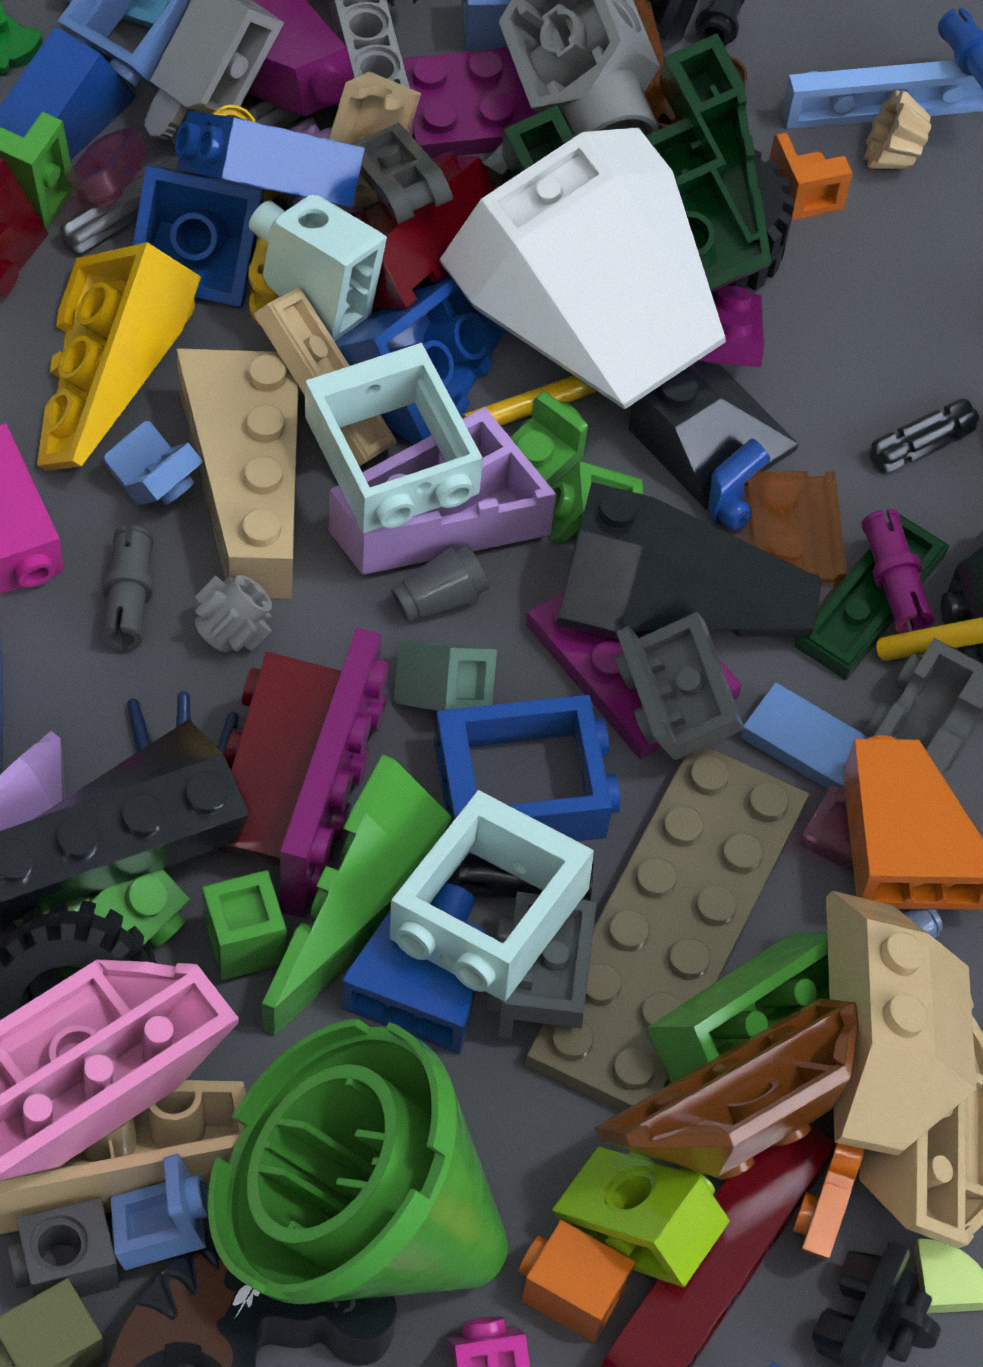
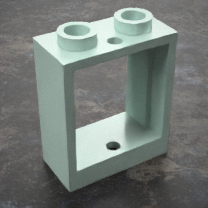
(377, 388)
(517, 846)

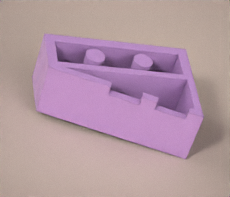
(509, 509)

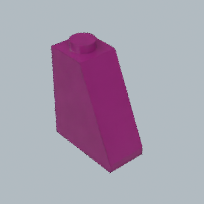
(305, 63)

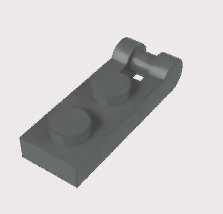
(402, 173)

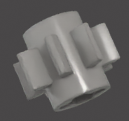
(233, 613)

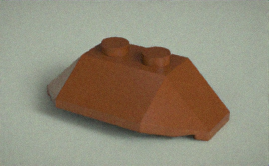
(747, 1096)

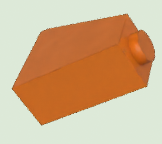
(909, 829)

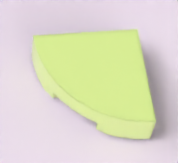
(948, 1277)

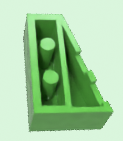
(743, 1003)

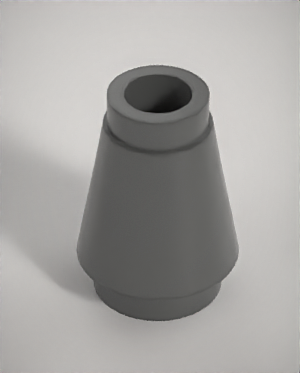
(441, 584)

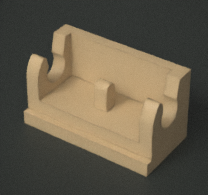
(366, 107)

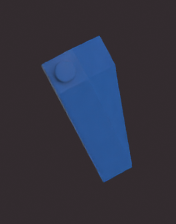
(452, 335)

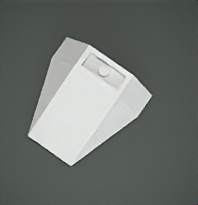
(592, 265)

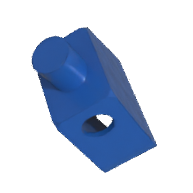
(412, 992)

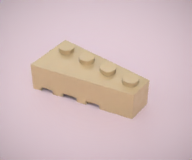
(245, 431)
(187, 1122)

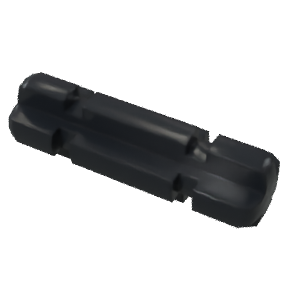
(924, 435)

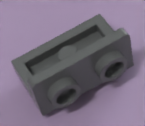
(679, 686)

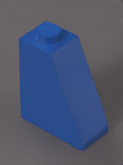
(70, 84)

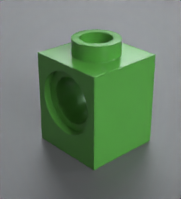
(244, 924)

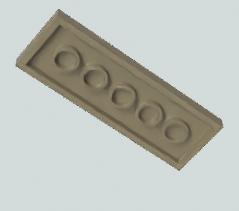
(671, 922)

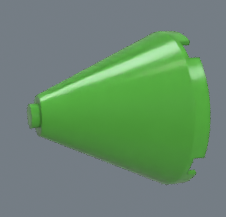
(354, 1175)

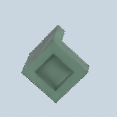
(444, 675)

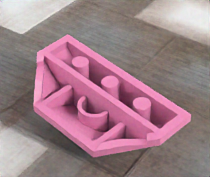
(100, 1055)

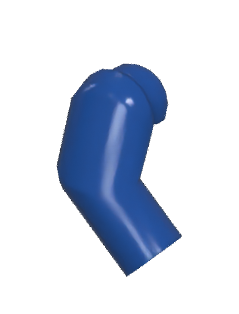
(727, 485)

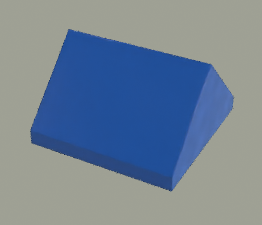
(201, 227)

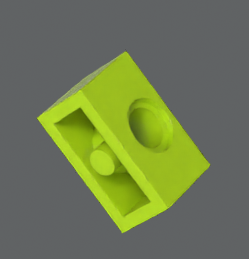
(645, 1212)

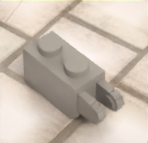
(209, 61)

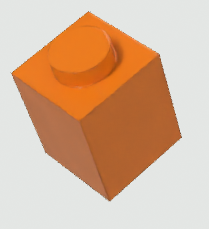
(575, 1279)

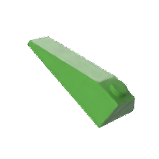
(386, 841)

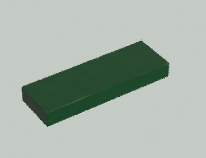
(859, 610)

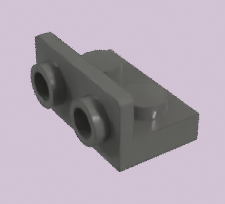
(557, 981)

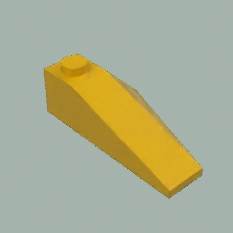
(117, 325)

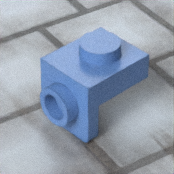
(150, 467)
(161, 1217)

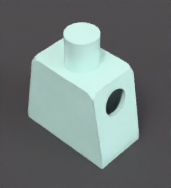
(325, 255)

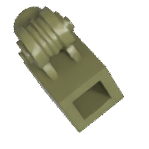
(51, 1332)

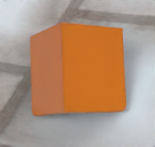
(815, 182)

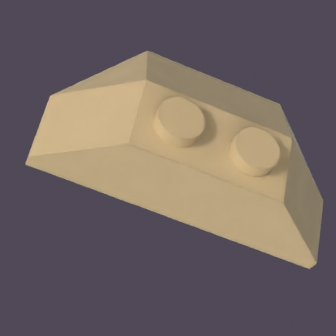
(912, 1024)
(939, 1177)

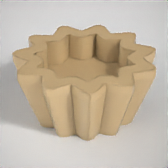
(897, 133)

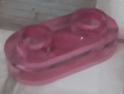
(107, 167)

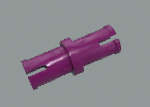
(897, 571)

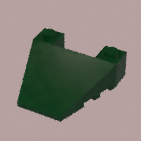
(704, 149)

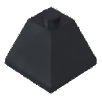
(701, 422)

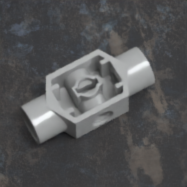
(585, 60)

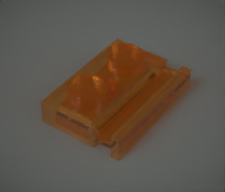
(798, 521)

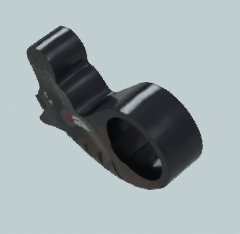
(212, 1319)

